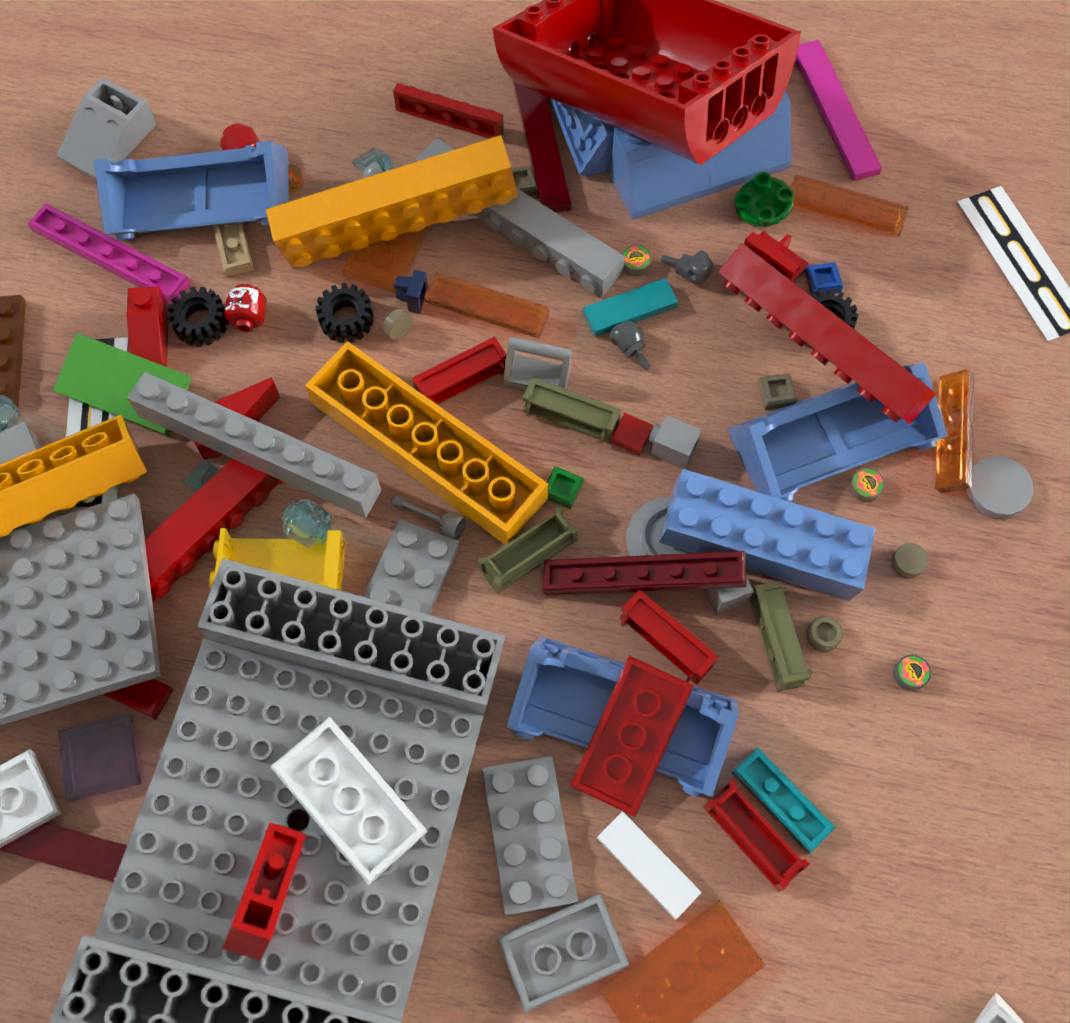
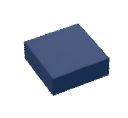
(823, 277)

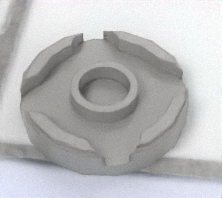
(1000, 487)

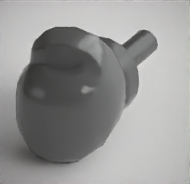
(693, 268)
(629, 340)

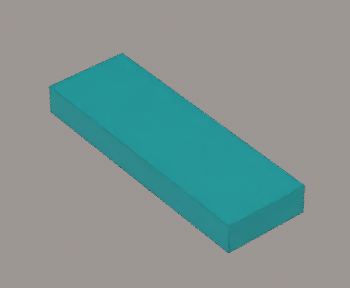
(631, 306)
(783, 800)

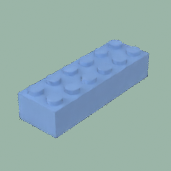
(775, 534)

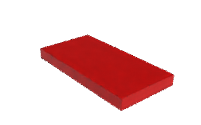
(632, 736)

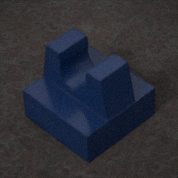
(412, 290)

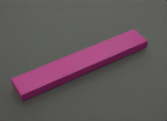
(837, 111)
(107, 252)

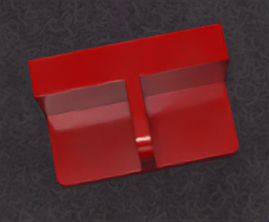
(777, 254)

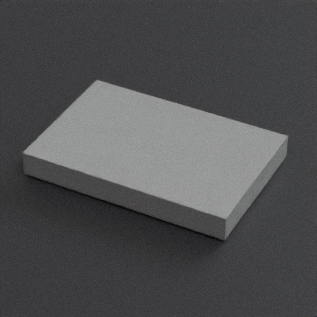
(563, 952)

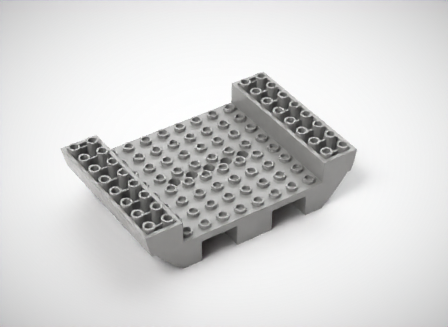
(266, 676)

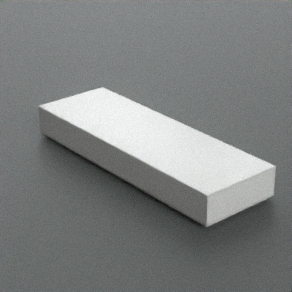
(649, 865)

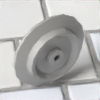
(646, 528)

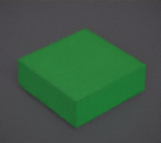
(563, 487)

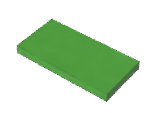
(107, 375)

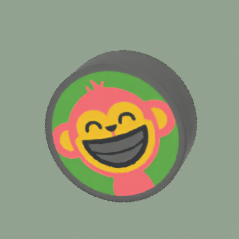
(912, 672)

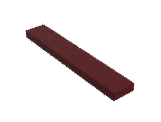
(542, 149)
(645, 573)
(70, 851)

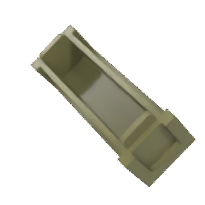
(571, 410)
(528, 551)
(779, 636)

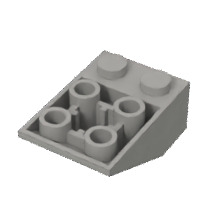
(105, 127)

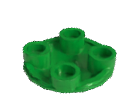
(764, 200)

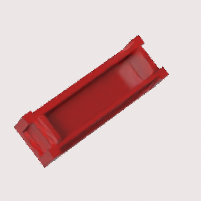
(462, 371)
(668, 637)
(755, 836)

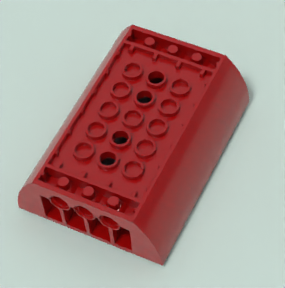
(657, 69)

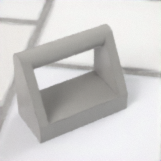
(521, 368)

